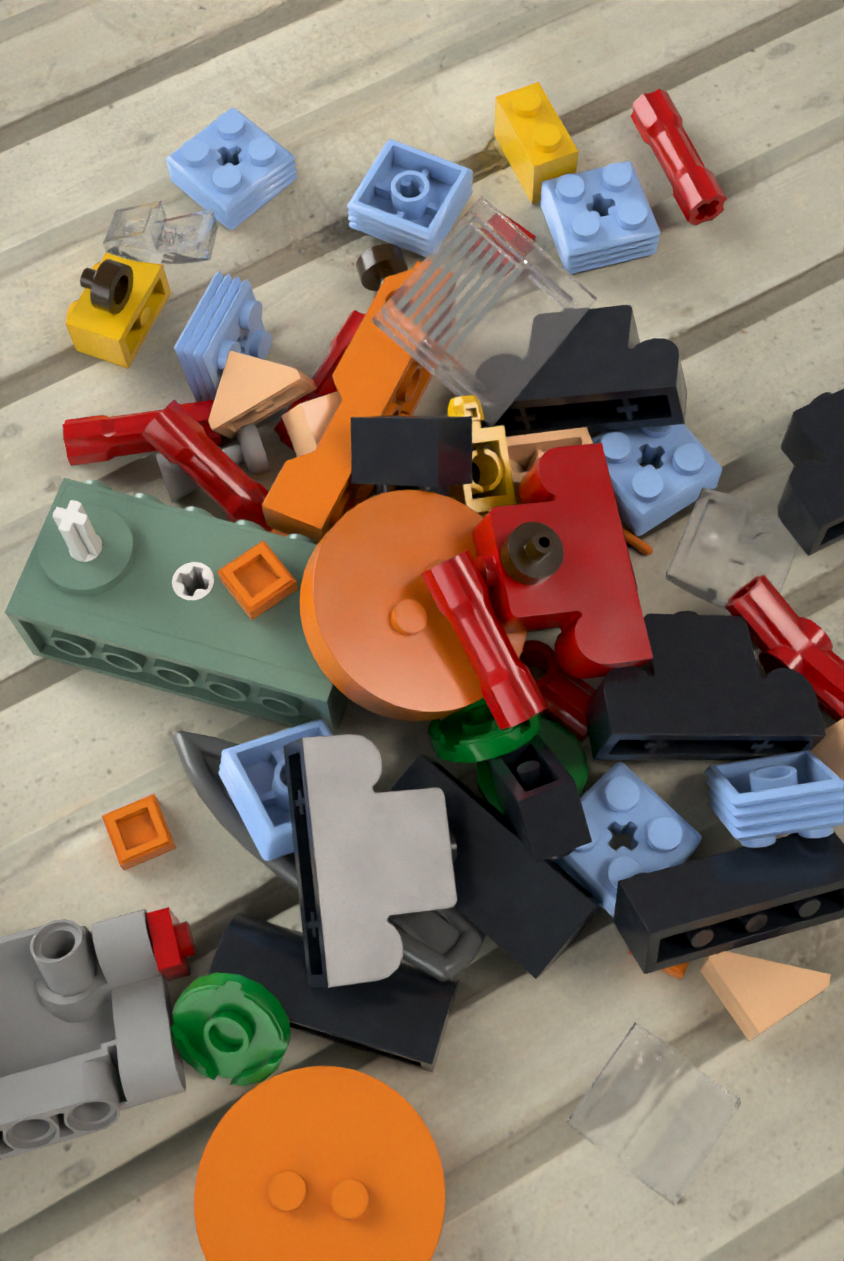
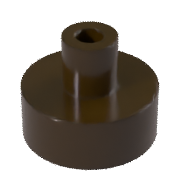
(378, 264)
(109, 285)
(532, 553)

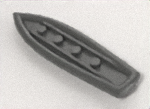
(432, 940)

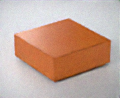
(257, 580)
(139, 832)

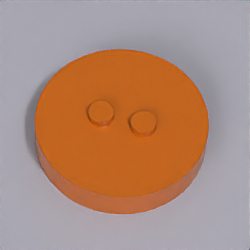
(374, 615)
(320, 1172)

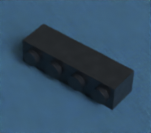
(730, 900)

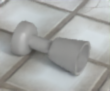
(248, 451)

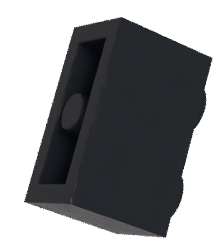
(411, 452)
(540, 800)

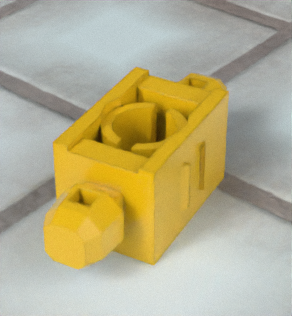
(490, 458)

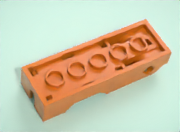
(372, 381)

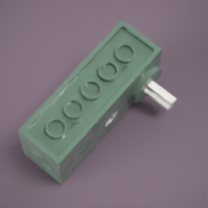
(140, 599)

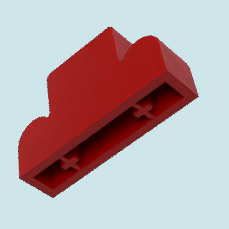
(594, 588)

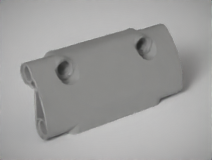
(81, 1030)

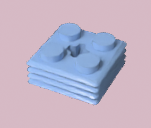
(232, 168)
(410, 198)
(599, 217)
(221, 322)
(650, 494)
(259, 789)
(776, 797)
(629, 806)

